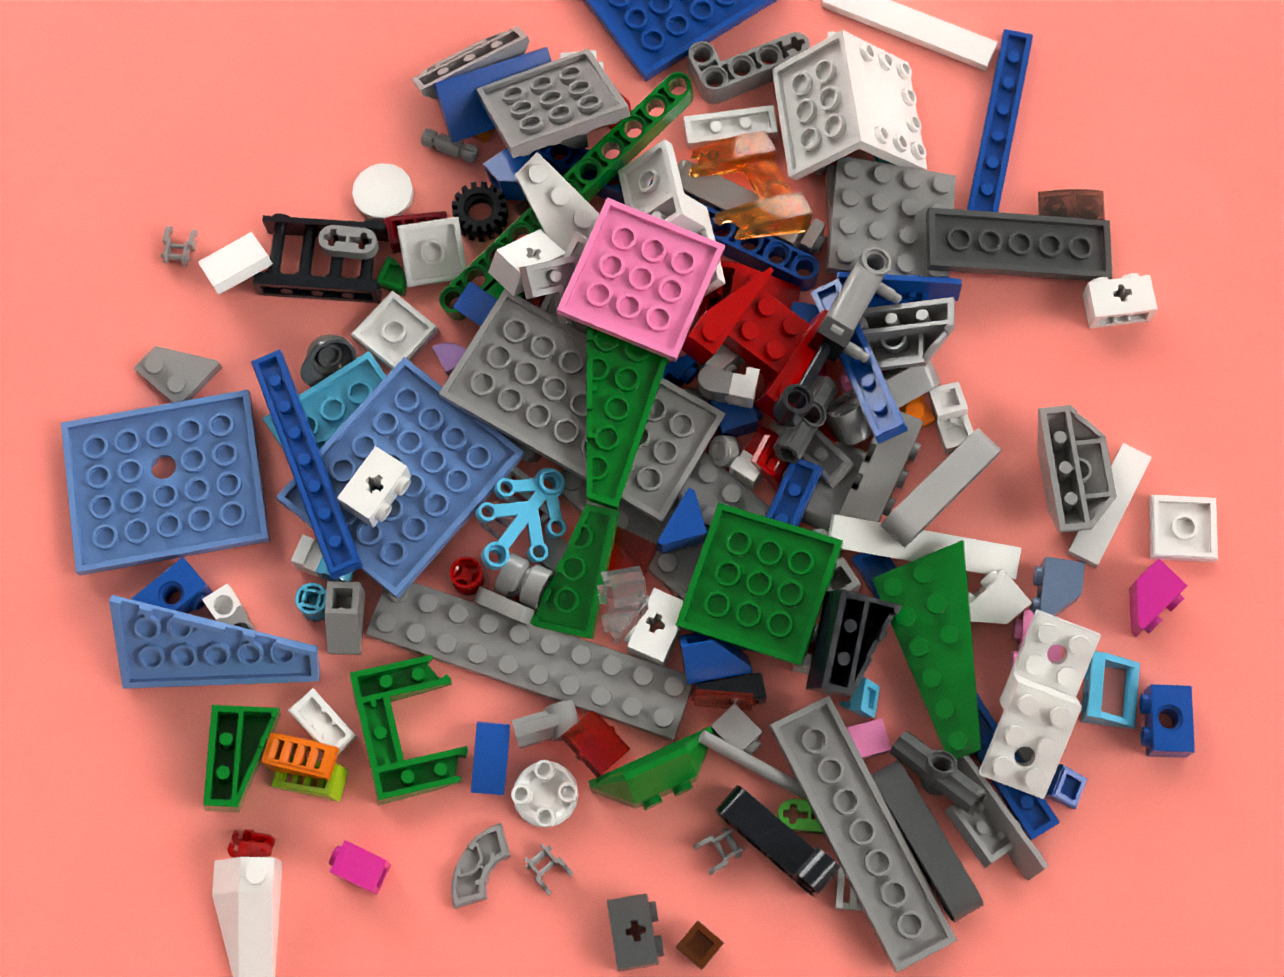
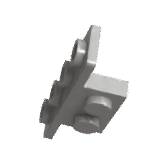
(993, 829)

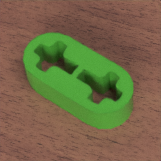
(801, 825)

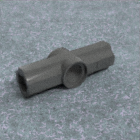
(794, 440)
(939, 772)

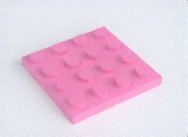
(641, 279)

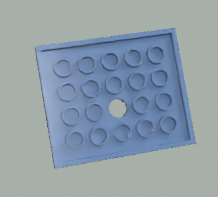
(450, 463)
(132, 517)

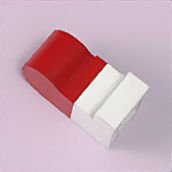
(742, 467)

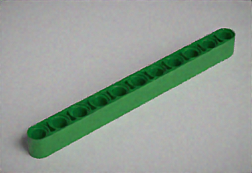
(593, 160)

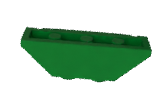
(654, 774)

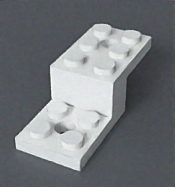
(666, 196)
(1040, 704)

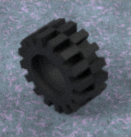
(478, 195)

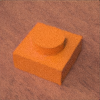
(920, 410)

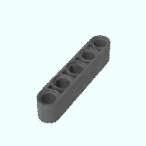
(927, 843)

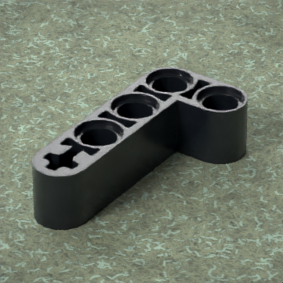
(776, 841)

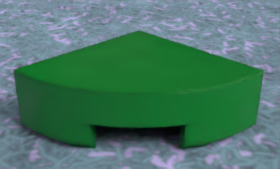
(392, 277)

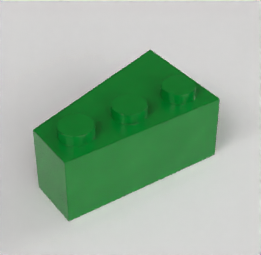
(234, 753)

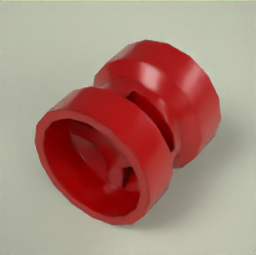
(464, 569)

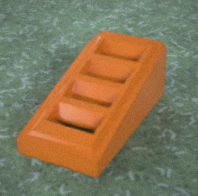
(280, 749)

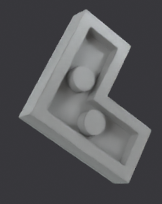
(549, 278)

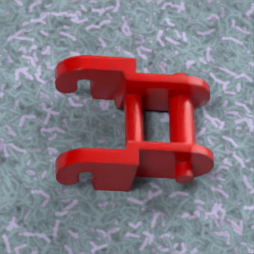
(251, 844)

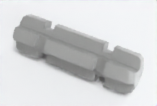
(443, 144)

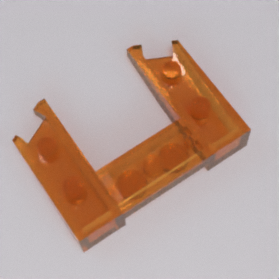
(778, 208)

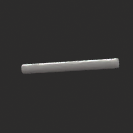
(751, 763)

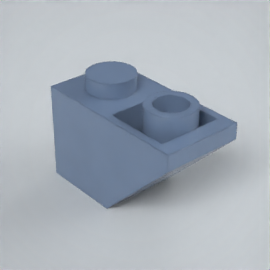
(1058, 585)

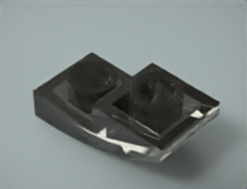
(1072, 203)

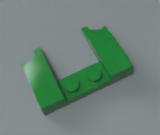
(390, 773)

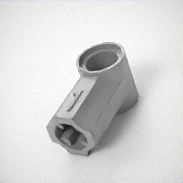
(545, 724)

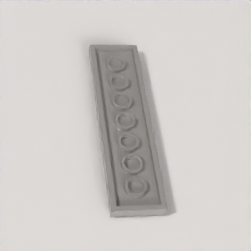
(862, 834)

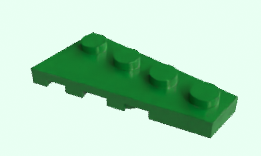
(572, 597)

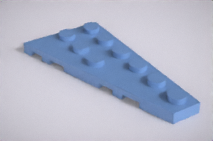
(187, 650)

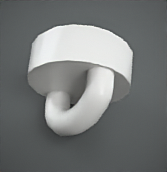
(724, 450)

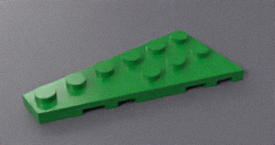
(619, 400)
(938, 641)

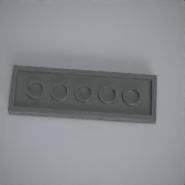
(1018, 244)

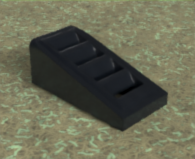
(747, 683)

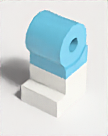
(310, 560)

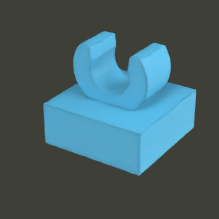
(864, 699)

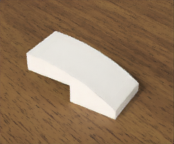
(951, 415)

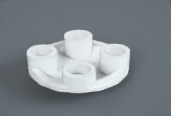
(545, 794)

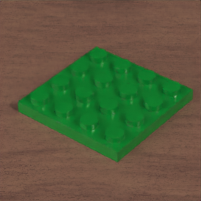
(760, 584)

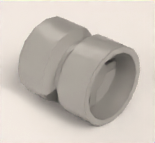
(523, 580)

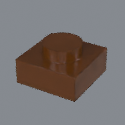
(699, 945)

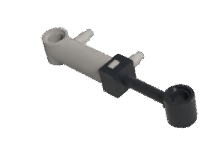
(837, 329)

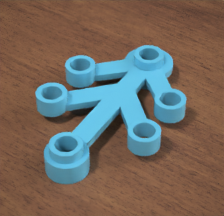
(526, 514)

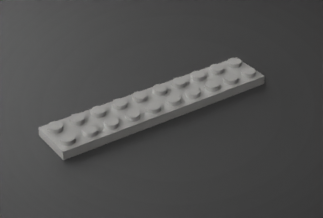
(533, 658)

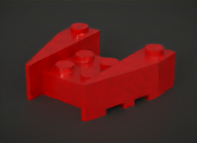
(760, 333)

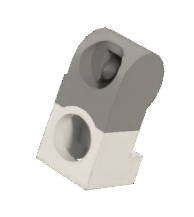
(728, 386)
(227, 608)

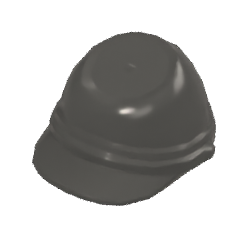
(325, 357)

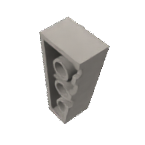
(882, 473)

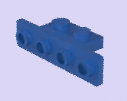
(914, 288)

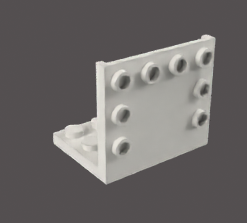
(846, 100)

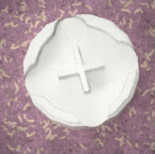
(382, 191)

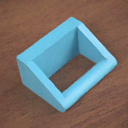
(1093, 691)

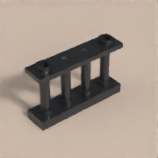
(303, 283)

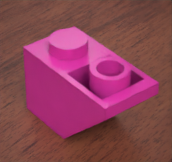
(1151, 594)
(359, 867)

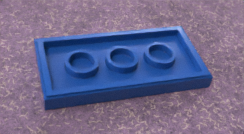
(459, 99)

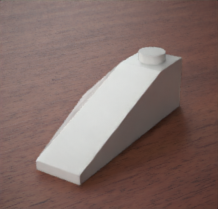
(248, 909)

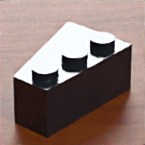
(846, 640)

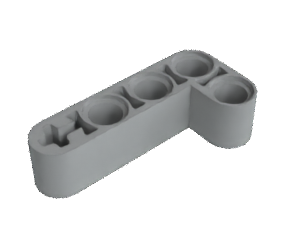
(748, 62)
(846, 415)

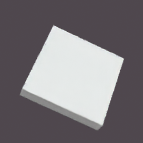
(432, 251)
(235, 263)
(394, 331)
(1183, 528)

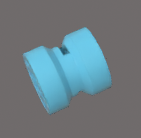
(315, 608)

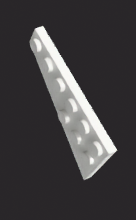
(555, 202)

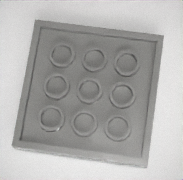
(552, 103)
(884, 209)

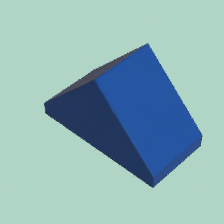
(684, 527)

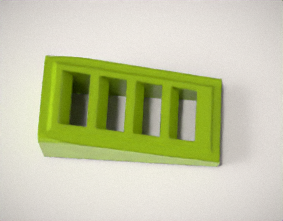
(325, 789)

